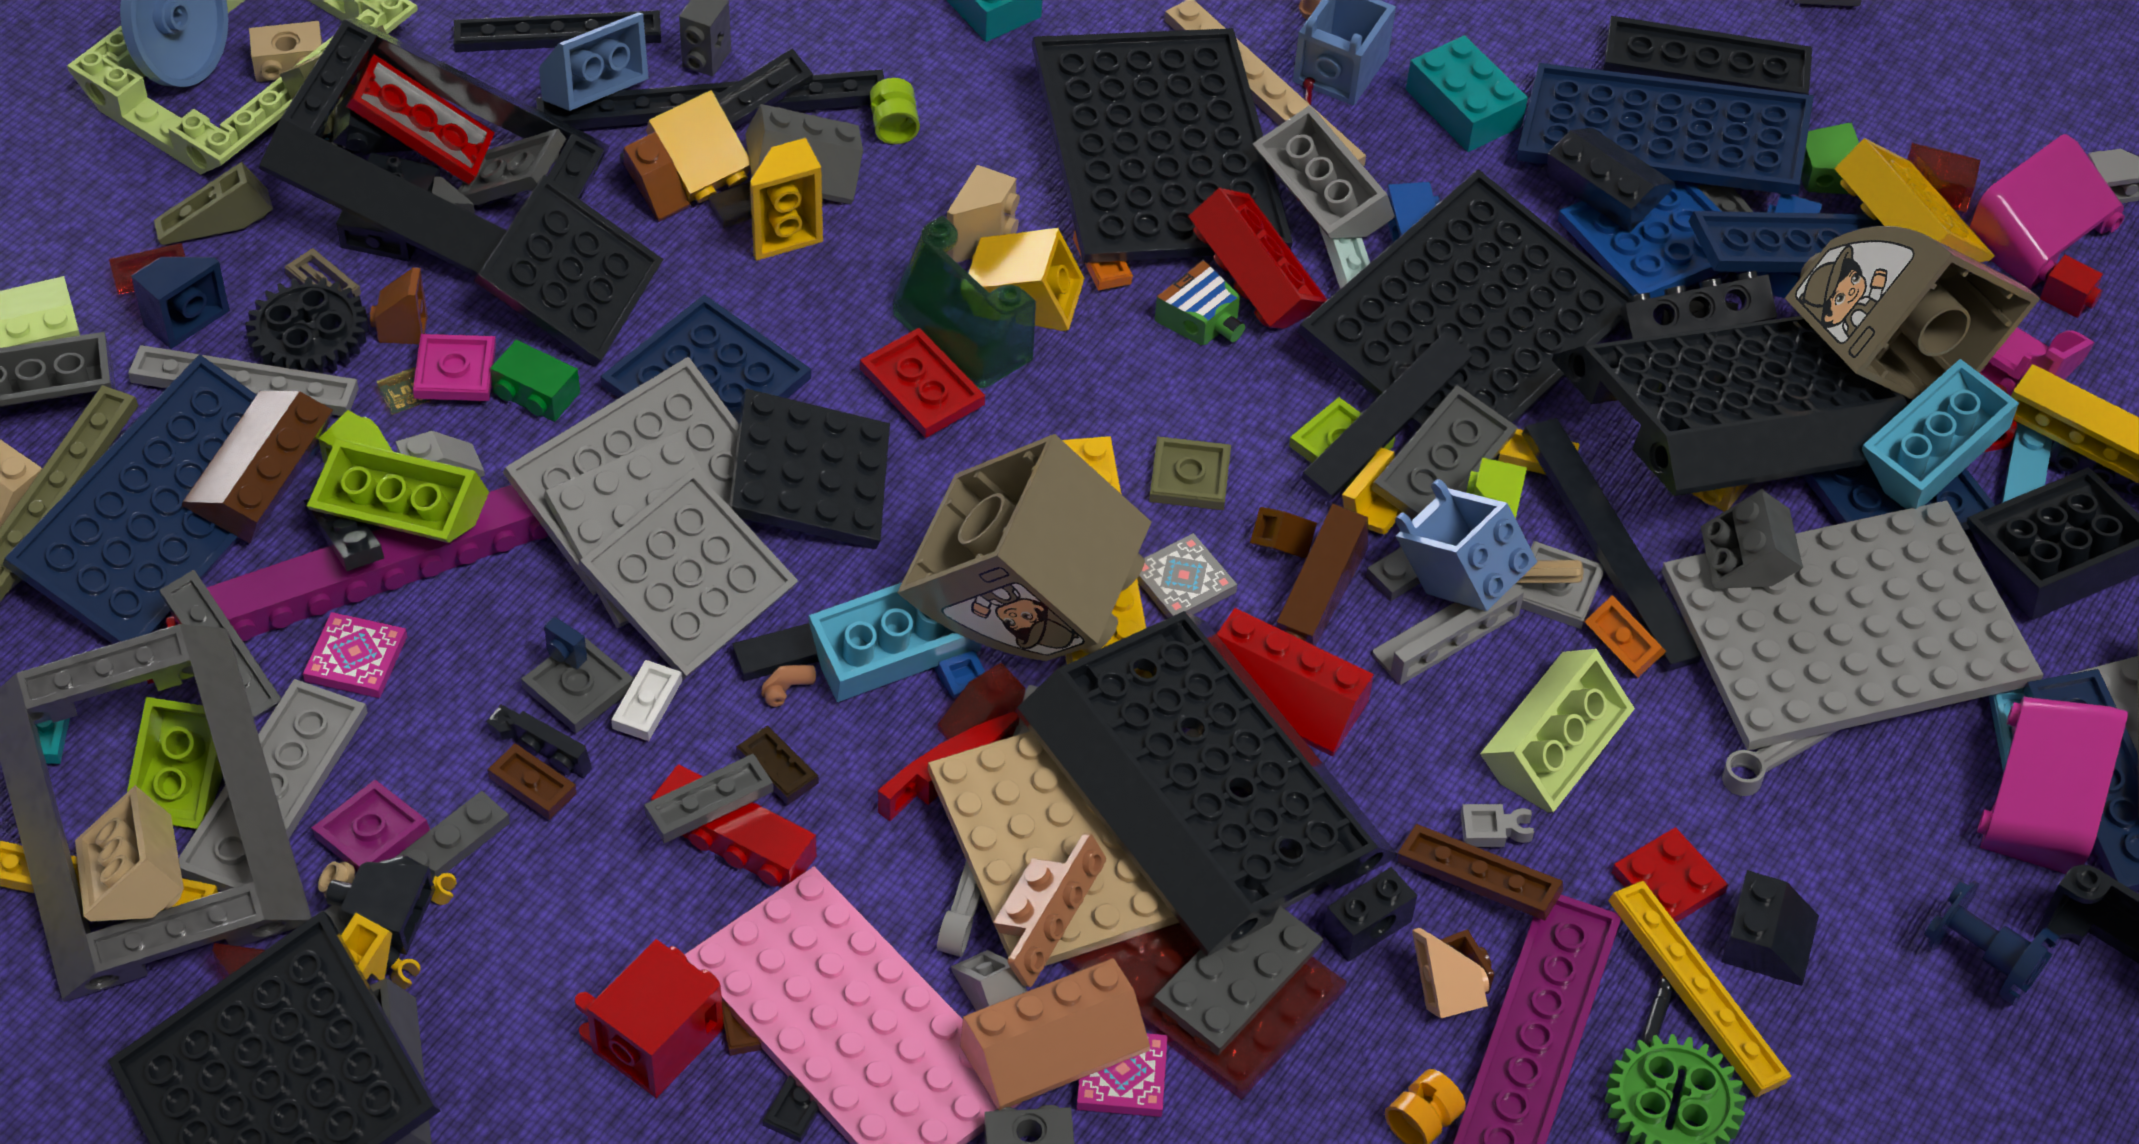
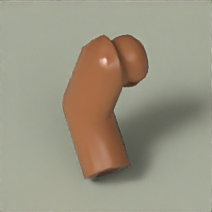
(780, 681)

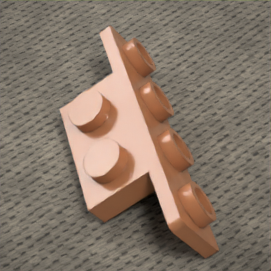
(1045, 905)

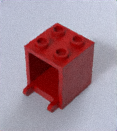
(653, 1017)

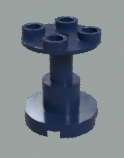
(2004, 949)

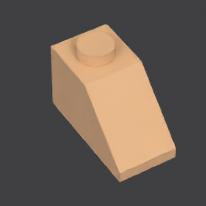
(1448, 978)

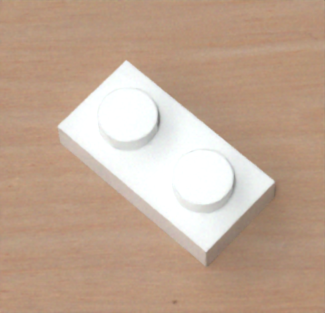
(646, 700)

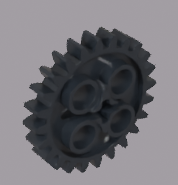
(307, 326)

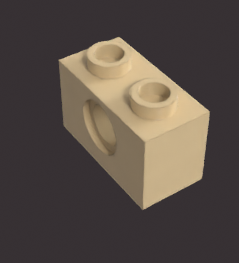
(282, 47)

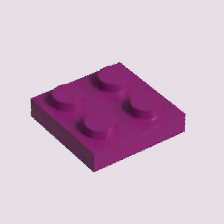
(370, 826)

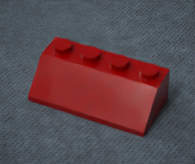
(1256, 258)
(1305, 683)

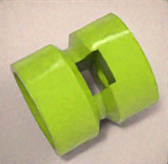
(894, 111)

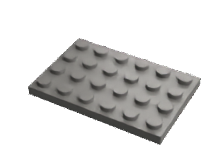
(658, 408)

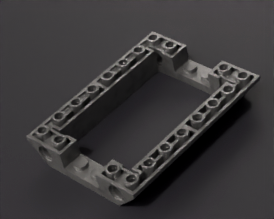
(241, 915)

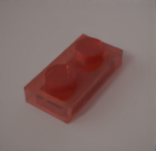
(127, 265)

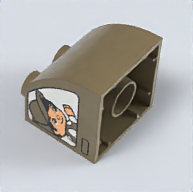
(1907, 306)
(1029, 554)

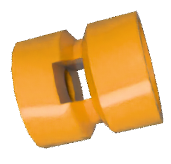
(1427, 1107)

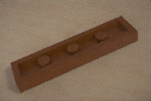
(1480, 872)

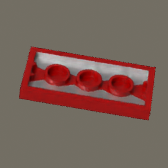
(421, 119)

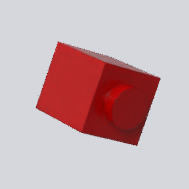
(2072, 286)

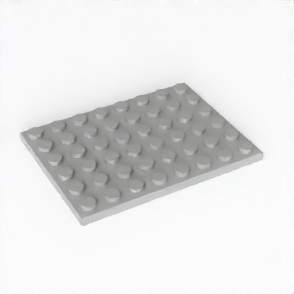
(1869, 629)

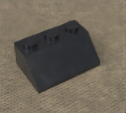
(1606, 177)

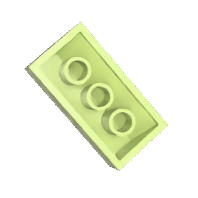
(1558, 729)

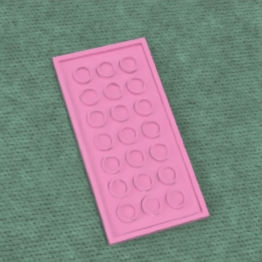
(847, 1018)

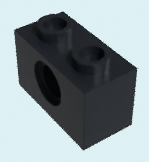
(1369, 914)

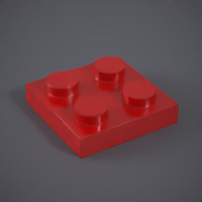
(1674, 874)

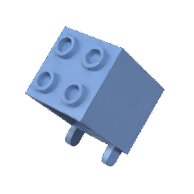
(1344, 46)
(1465, 547)

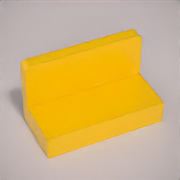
(1363, 500)

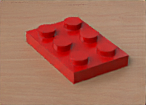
(922, 382)

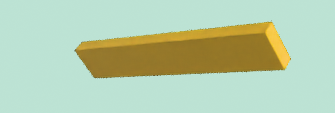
(1700, 989)

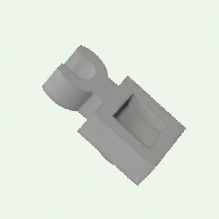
(1489, 827)

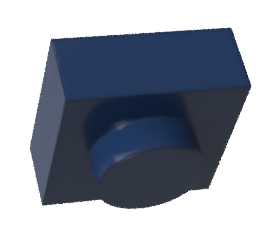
(565, 643)

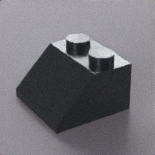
(1771, 929)

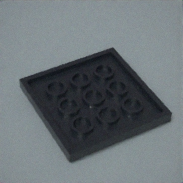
(569, 270)
(810, 469)

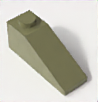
(217, 208)

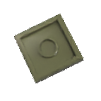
(1190, 473)

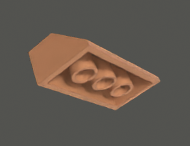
(1054, 1034)

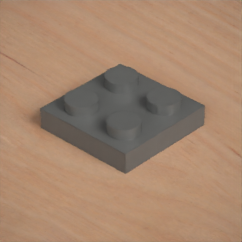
(579, 693)

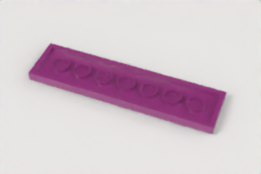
(1540, 1026)

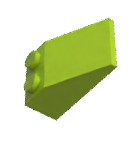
(176, 760)

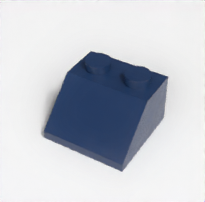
(180, 296)

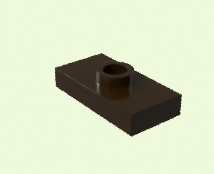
(785, 768)

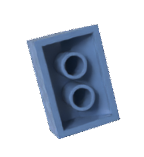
(595, 64)

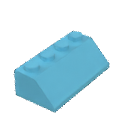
(1938, 435)
(879, 642)

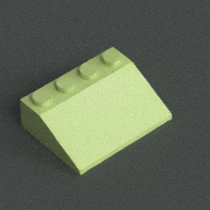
(36, 313)

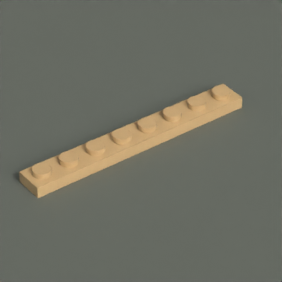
(1267, 88)

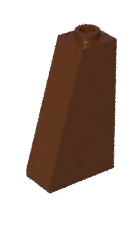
(1325, 574)

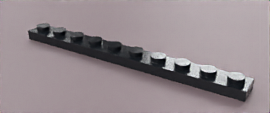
(641, 105)

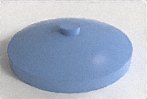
(175, 39)

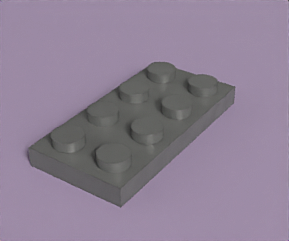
(1444, 449)
(1227, 989)

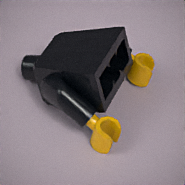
(396, 898)

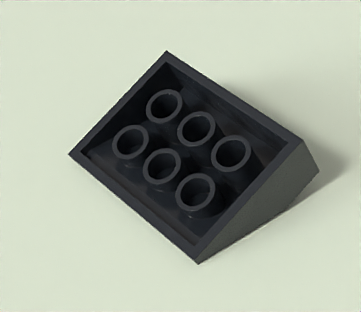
(2059, 542)

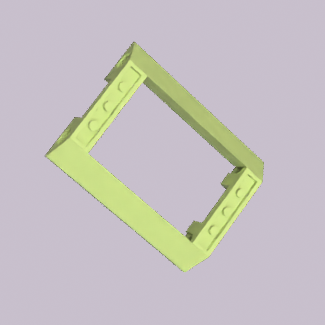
(119, 92)

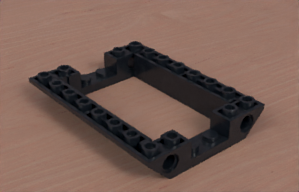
(382, 198)

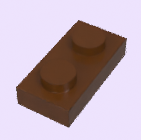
(532, 781)

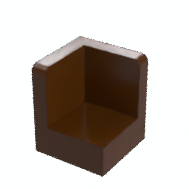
(1283, 532)

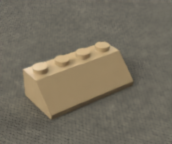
(129, 861)

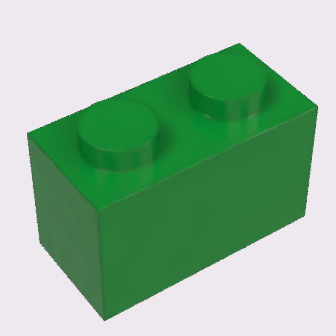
(535, 380)

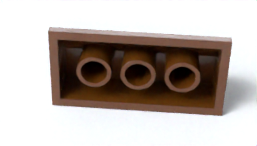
(258, 461)

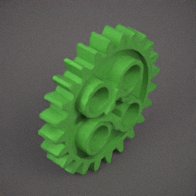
(1635, 1087)

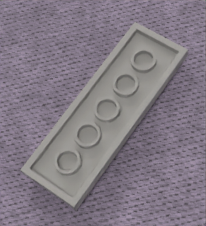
(300, 750)

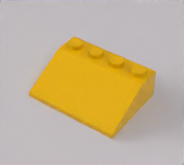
(1904, 198)

